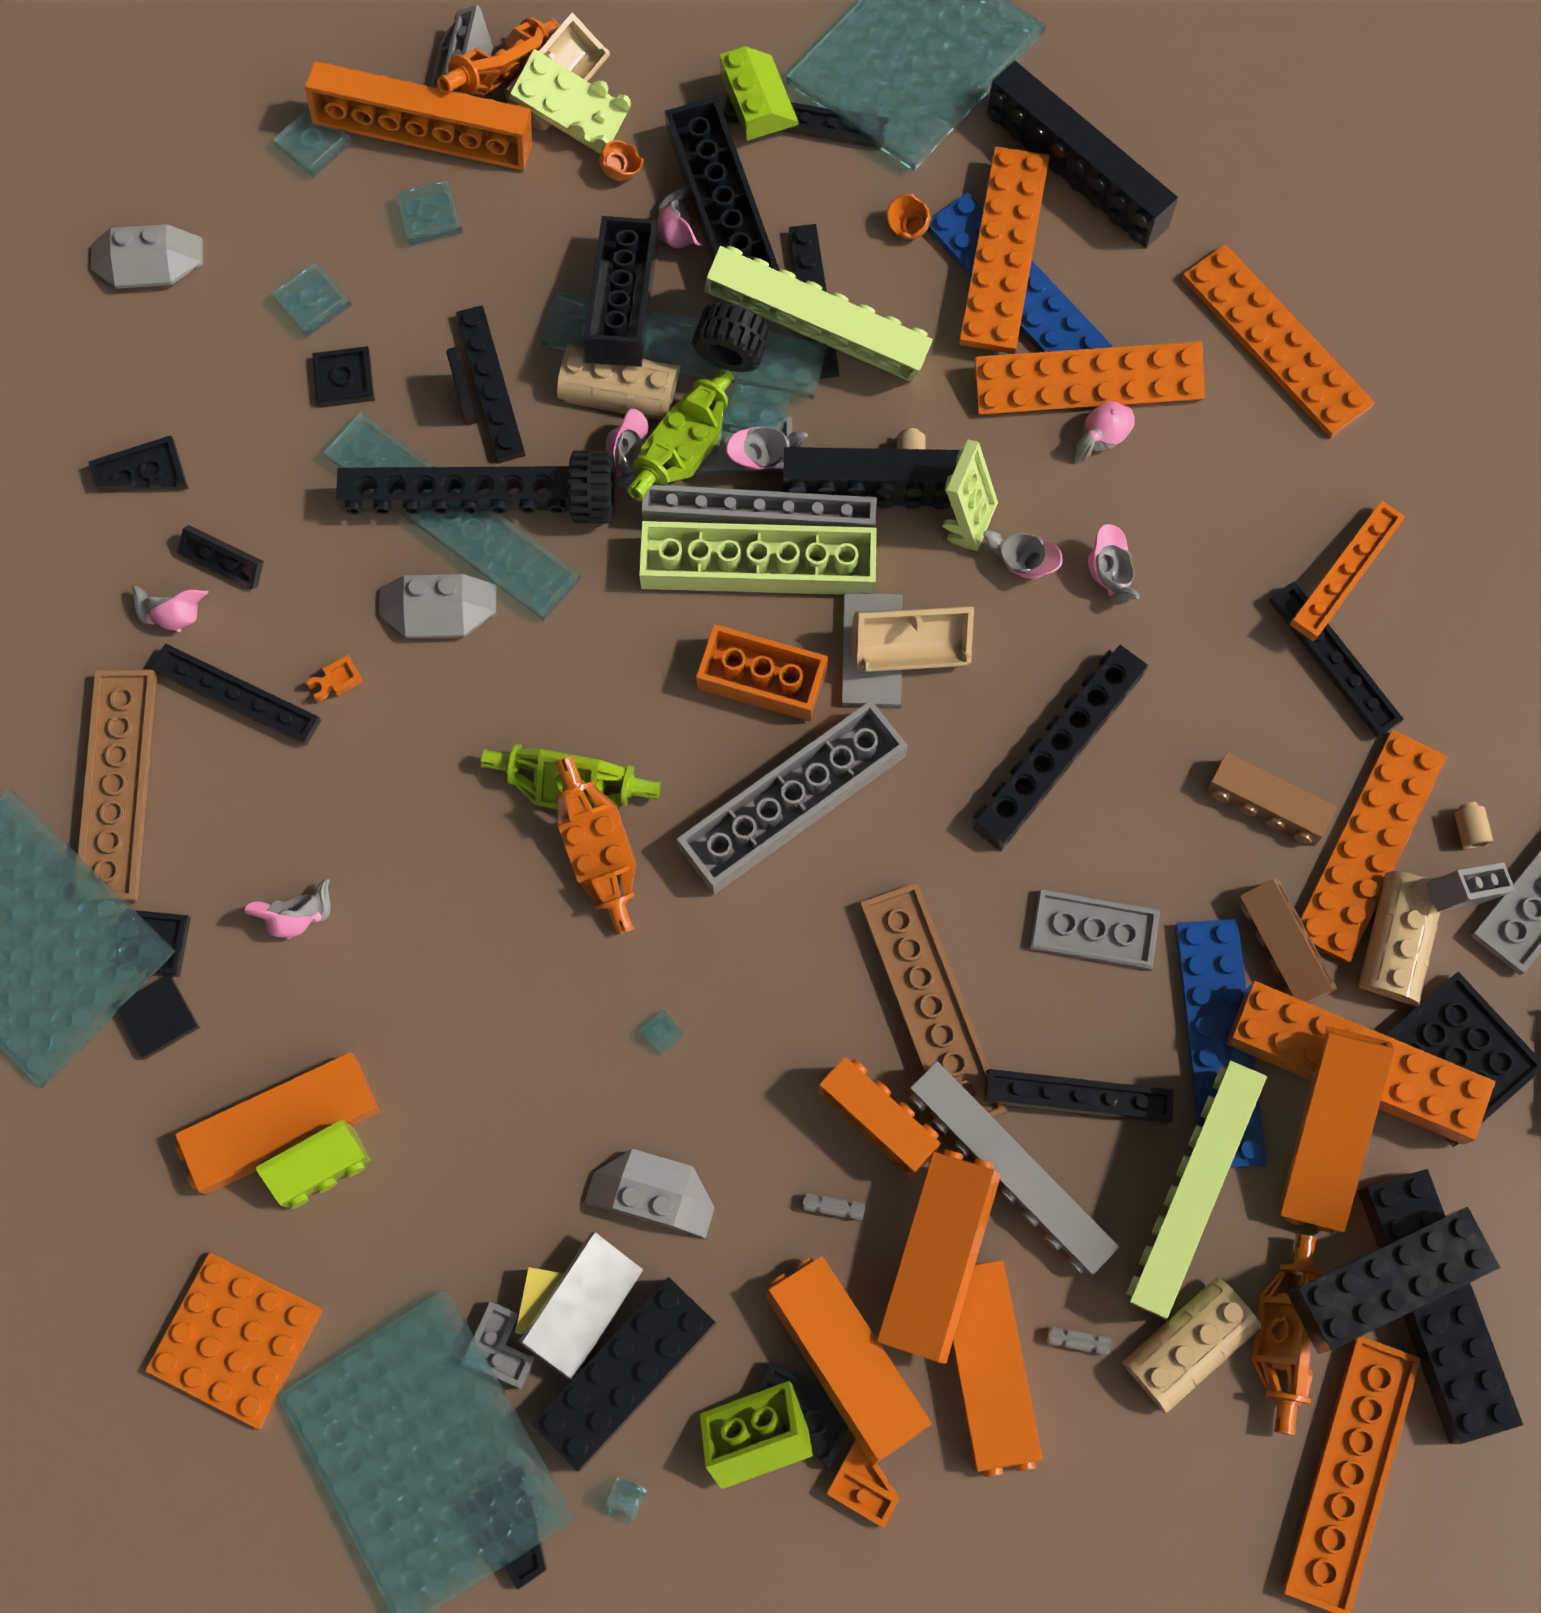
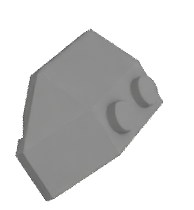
(464, 35)
(145, 255)
(437, 605)
(653, 1192)

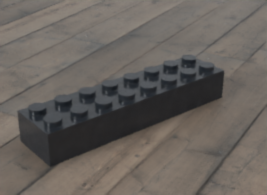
(1081, 154)
(717, 180)
(1449, 1331)

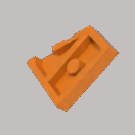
(864, 1487)

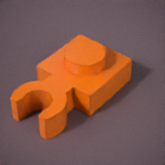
(340, 676)

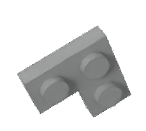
(493, 1339)

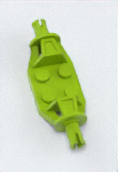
(683, 436)
(549, 782)

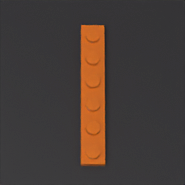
(1347, 571)

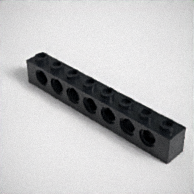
(442, 480)
(1000, 829)

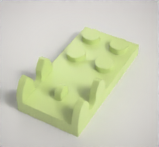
(570, 102)
(970, 497)

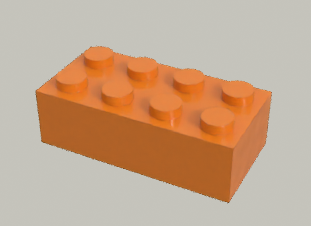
(762, 672)
(879, 1117)

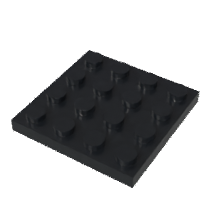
(1469, 1033)

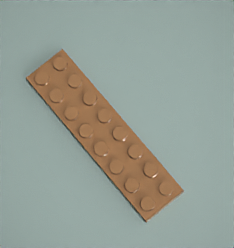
(118, 777)
(927, 989)

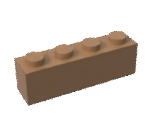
(1271, 799)
(1287, 941)

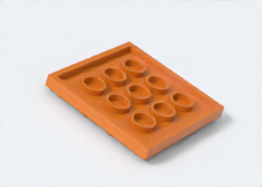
(234, 1340)

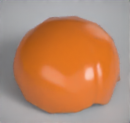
(620, 161)
(908, 216)

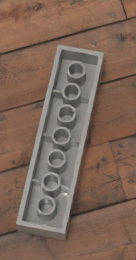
(792, 797)

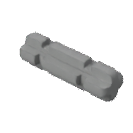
(833, 1206)
(1078, 1340)

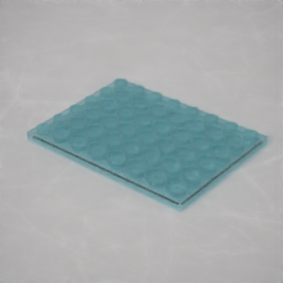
(913, 67)
(64, 946)
(425, 1458)

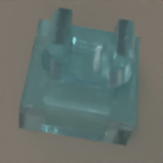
(662, 1032)
(626, 1498)

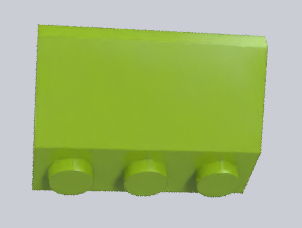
(756, 92)
(314, 1164)
(754, 1435)

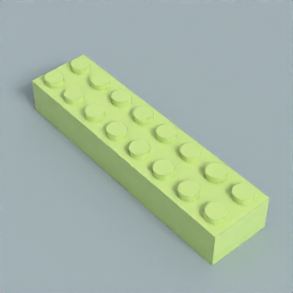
(817, 313)
(757, 558)
(1198, 1189)

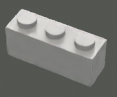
(1470, 887)

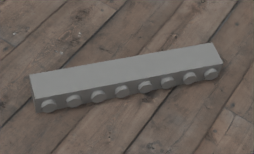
(756, 507)
(1021, 1175)

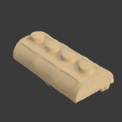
(575, 50)
(617, 386)
(912, 638)
(1400, 939)
(1192, 1344)

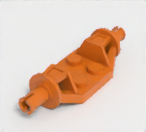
(482, 74)
(596, 844)
(1282, 1339)

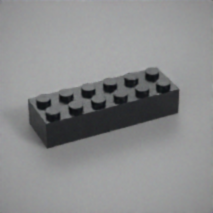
(621, 291)
(892, 475)
(1392, 1280)
(623, 1374)

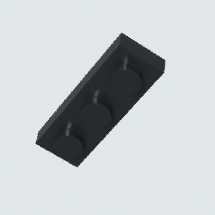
(220, 557)

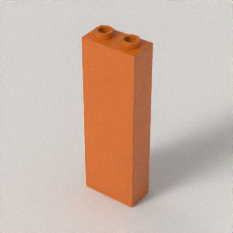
(274, 1121)
(1335, 1129)
(940, 1256)
(847, 1359)
(994, 1376)

